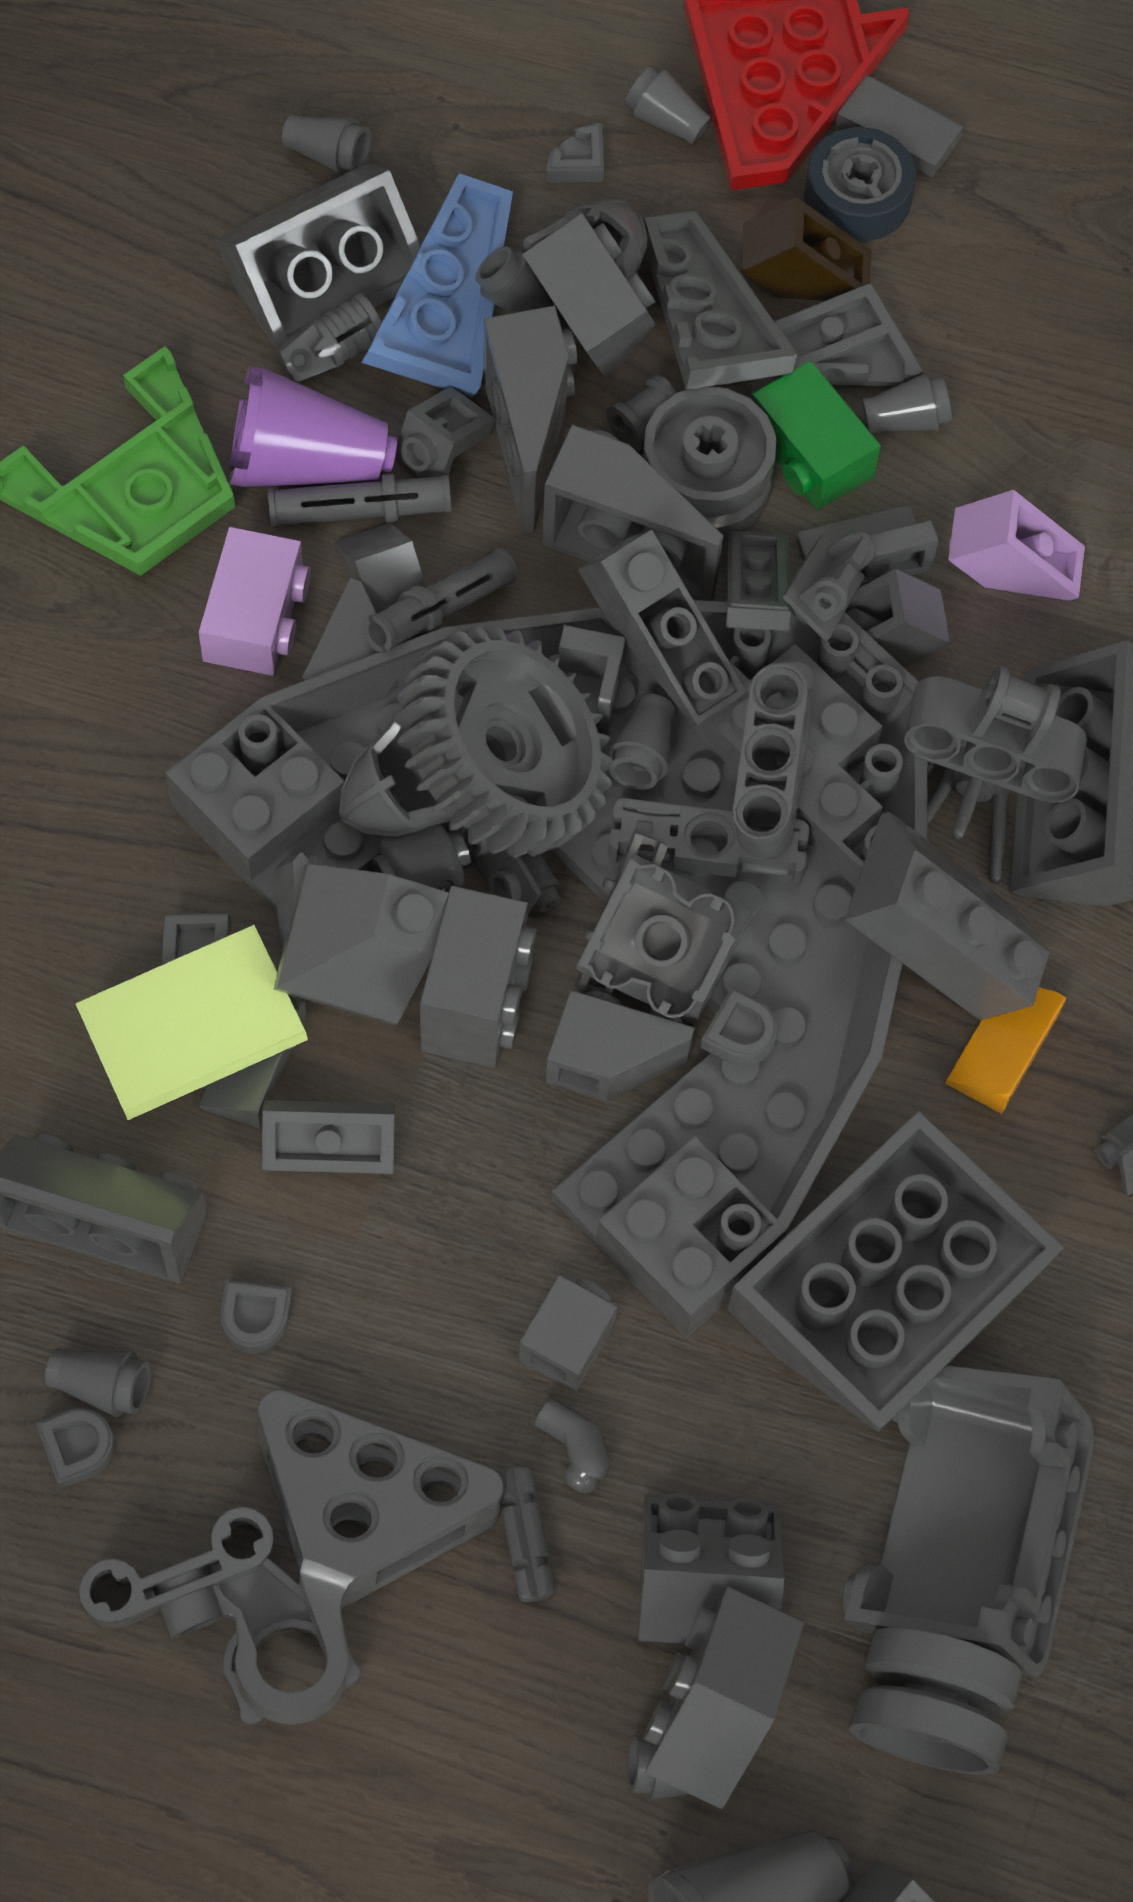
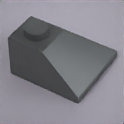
(359, 940)

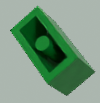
(817, 436)

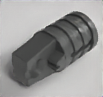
(330, 339)

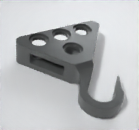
(336, 1570)

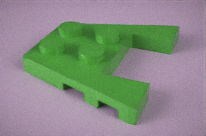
(143, 494)

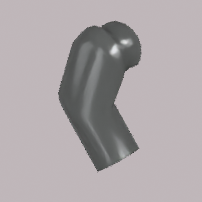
(583, 1444)

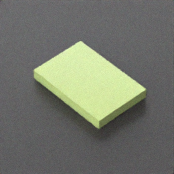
(191, 1022)

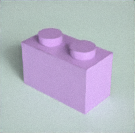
(253, 602)

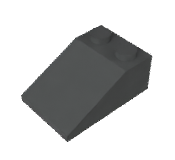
(526, 391)
(609, 493)

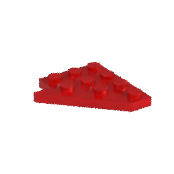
(782, 75)

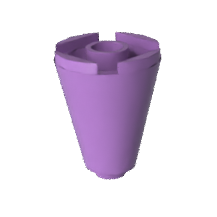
(304, 437)

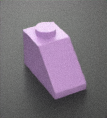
(1016, 548)

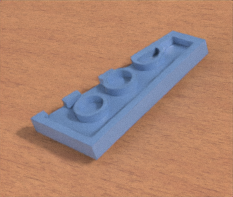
(438, 311)

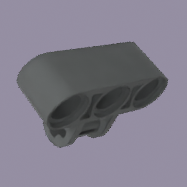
(998, 734)

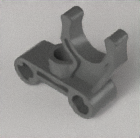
(208, 1591)

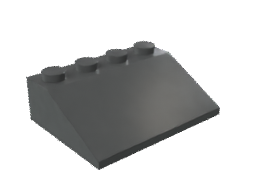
(893, 1274)

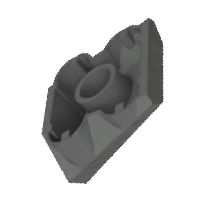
(664, 940)

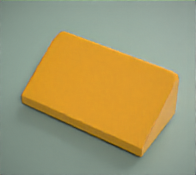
(1004, 1051)

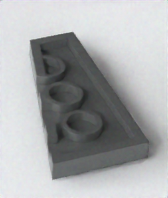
(709, 308)

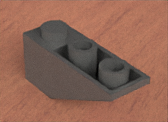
(662, 625)

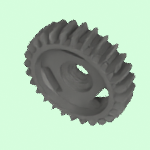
(537, 719)

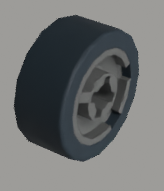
(839, 178)

